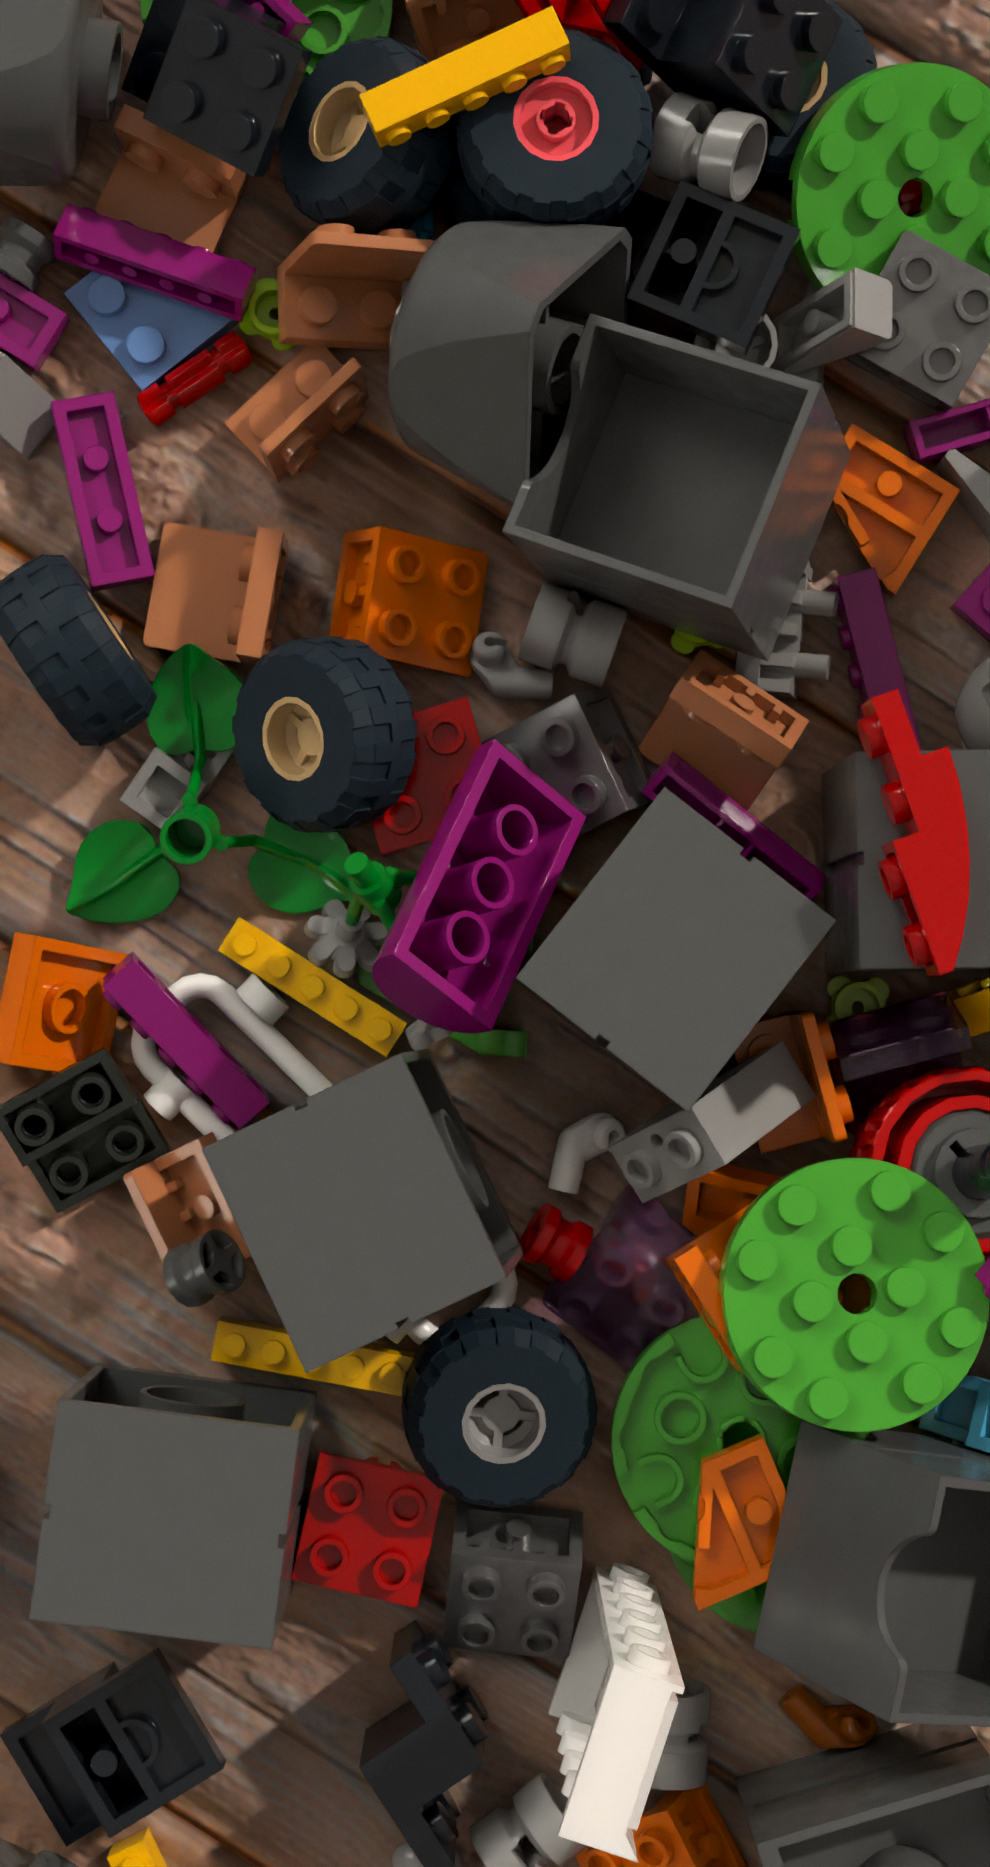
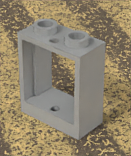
(723, 1122)

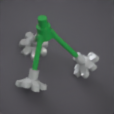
(351, 938)

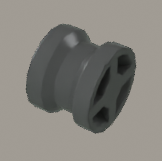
(23, 252)
(204, 1268)

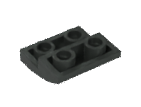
(81, 1129)

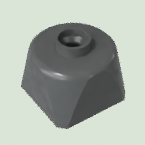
(54, 78)
(492, 339)

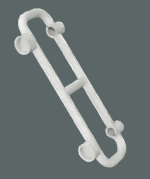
(254, 1011)

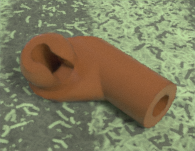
(828, 1725)

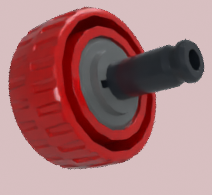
(941, 1132)

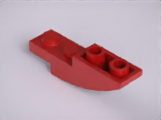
(933, 861)

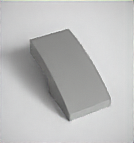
(164, 780)

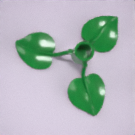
(124, 874)

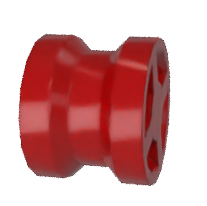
(555, 1242)

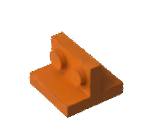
(55, 1003)

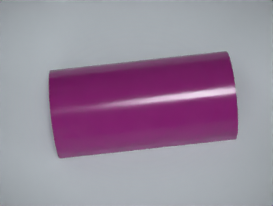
(478, 895)

